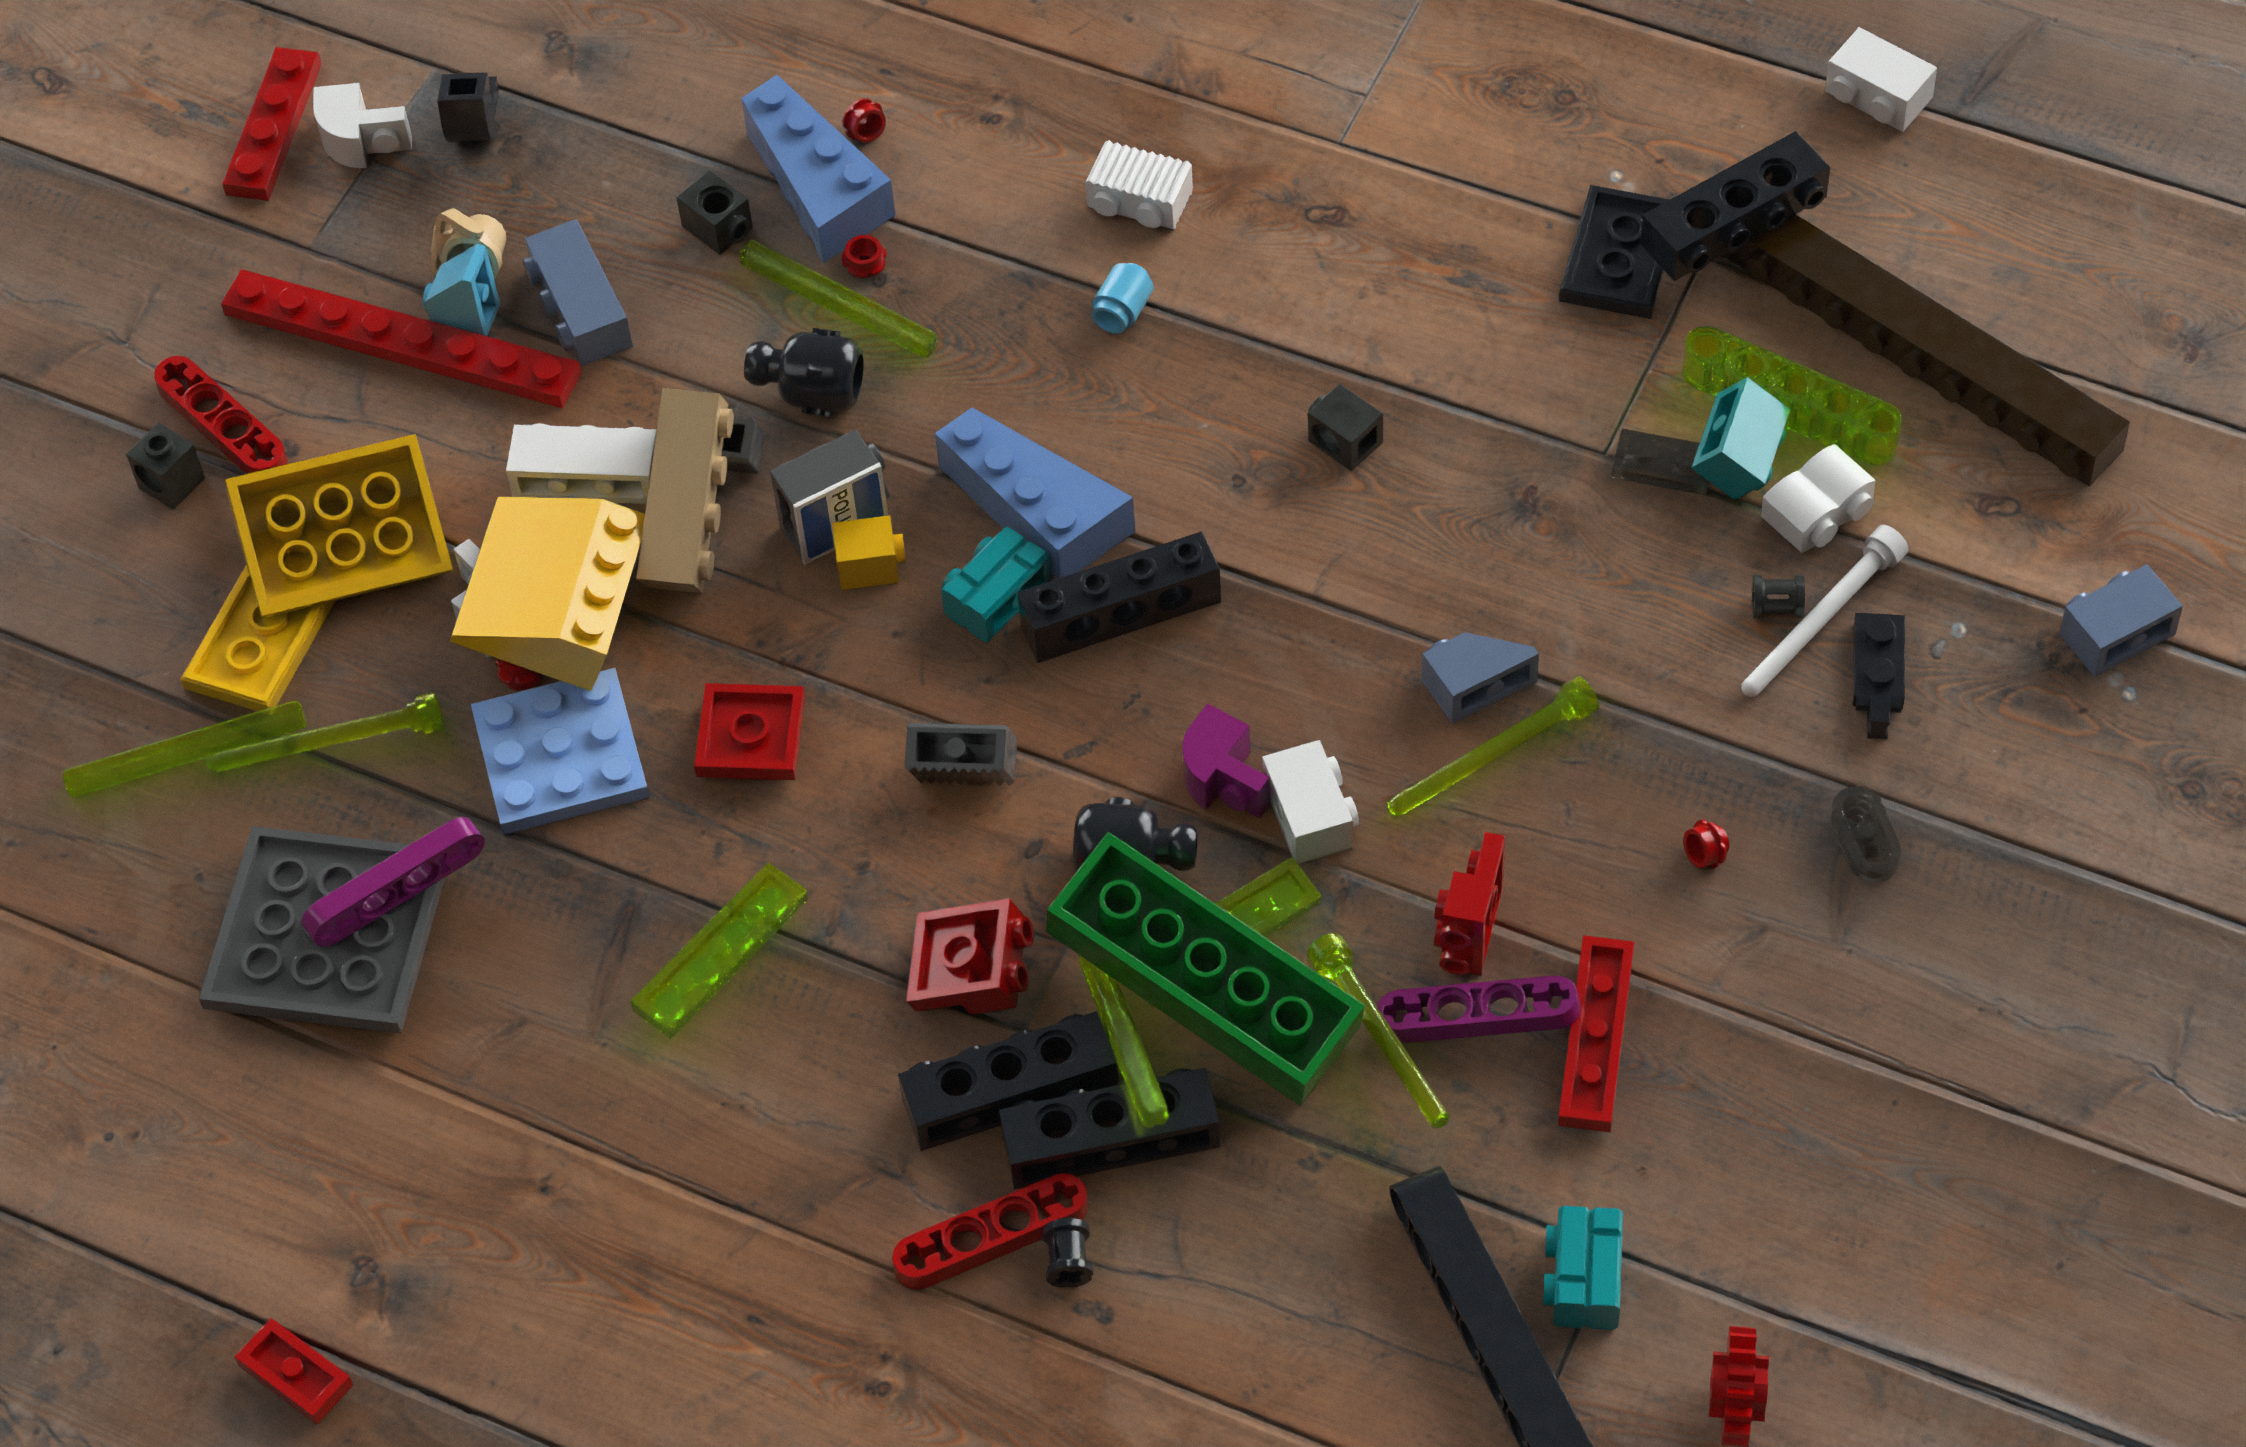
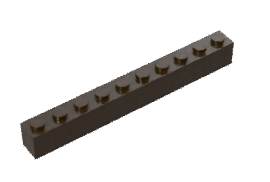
(1937, 347)

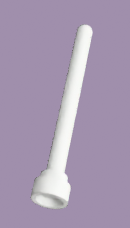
(1882, 550)

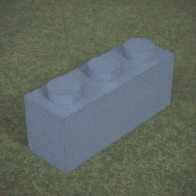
(576, 293)

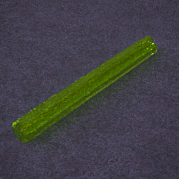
(838, 298)
(183, 748)
(1126, 1045)

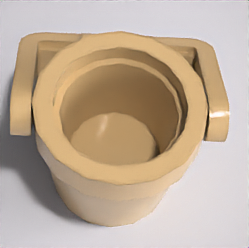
(470, 231)

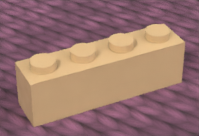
(684, 490)

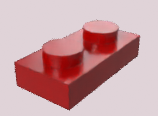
(294, 1371)

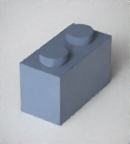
(2120, 619)

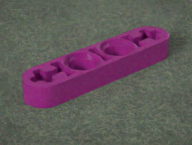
(392, 882)
(1478, 999)

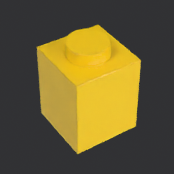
(867, 552)

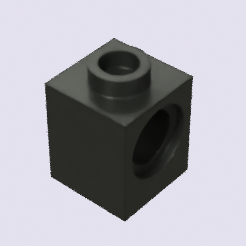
(714, 212)
(1345, 426)
(165, 466)

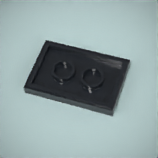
(1606, 258)

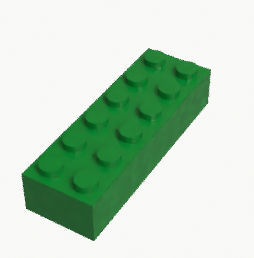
(1204, 968)

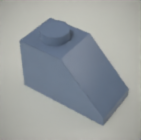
(1476, 672)

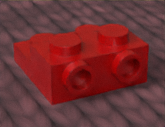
(1470, 909)
(970, 957)

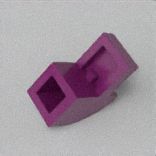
(1215, 767)

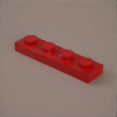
(272, 124)
(1596, 1034)

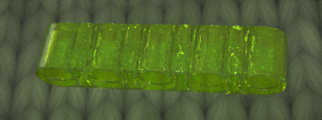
(1817, 403)

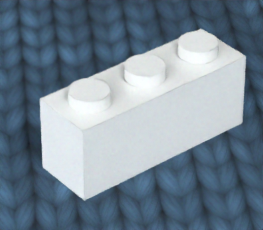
(581, 462)

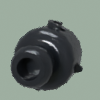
(812, 370)
(1137, 828)

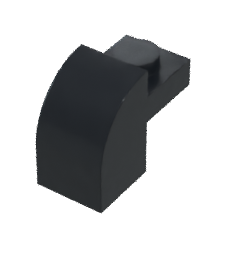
(468, 107)

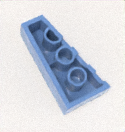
(817, 168)

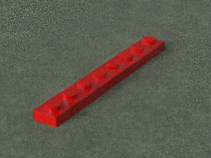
(402, 338)

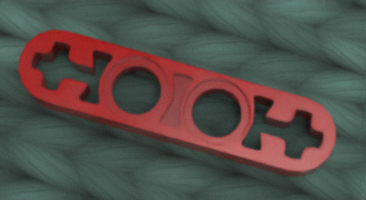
(217, 421)
(986, 1223)

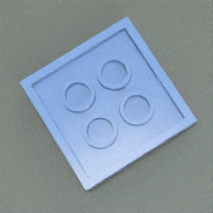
(559, 752)

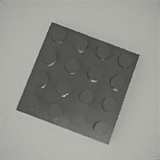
(275, 969)

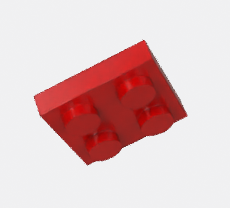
(750, 731)

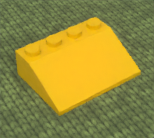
(338, 525)
(550, 584)

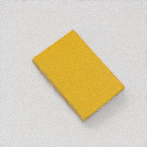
(250, 656)

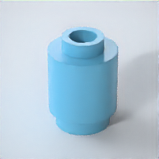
(1121, 297)

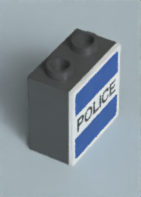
(828, 487)

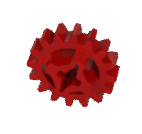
(1738, 1386)

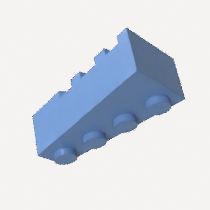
(1035, 491)

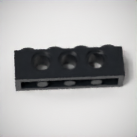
(1735, 206)
(1119, 597)
(946, 1118)
(1092, 1148)

